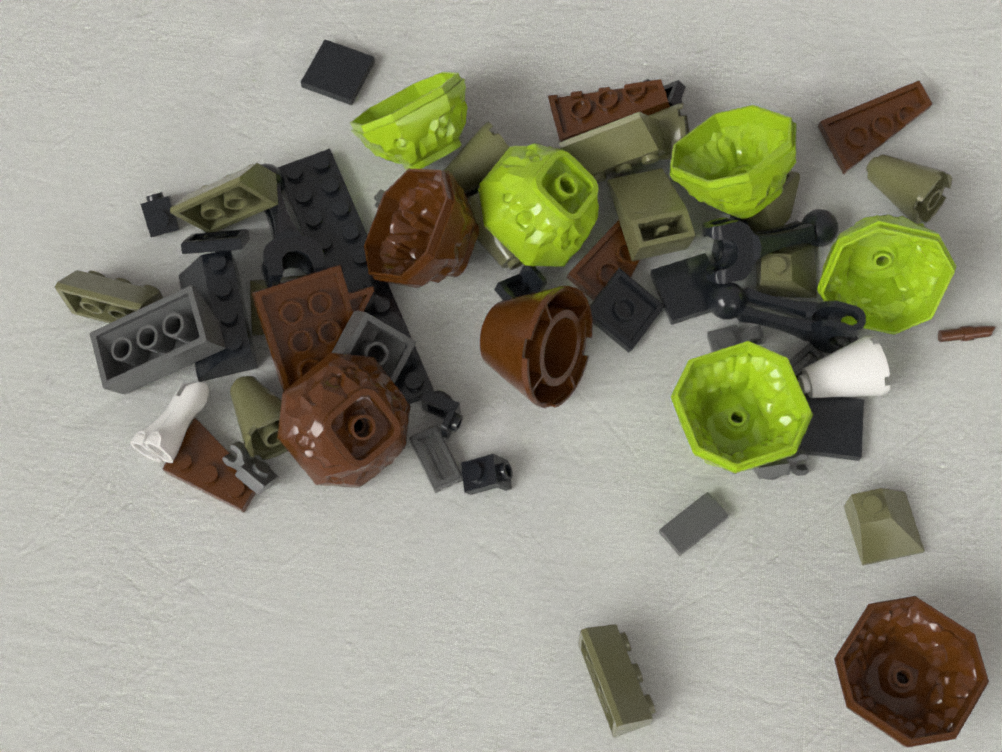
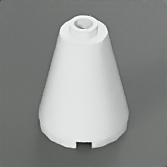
(848, 372)

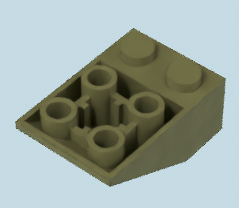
(651, 214)

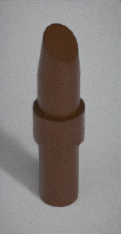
(965, 333)

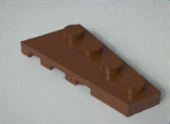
(588, 111)

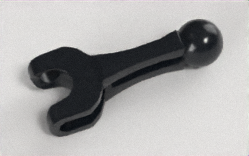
(288, 246)
(746, 246)
(815, 321)

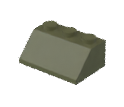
(618, 146)
(229, 199)
(102, 297)
(615, 679)

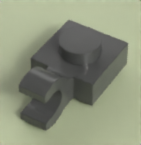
(730, 336)
(783, 467)
(252, 472)

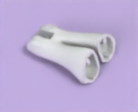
(165, 435)

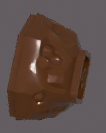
(421, 230)
(321, 417)
(931, 654)

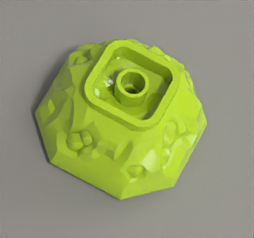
(417, 122)
(736, 159)
(539, 204)
(888, 271)
(747, 387)

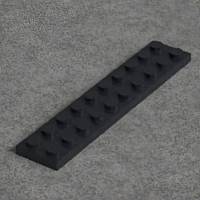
(331, 219)

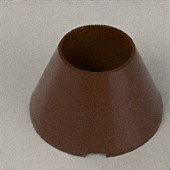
(539, 343)

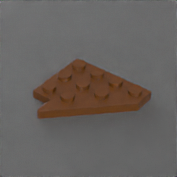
(306, 319)

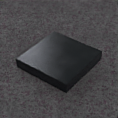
(338, 72)
(215, 241)
(684, 288)
(624, 310)
(834, 428)

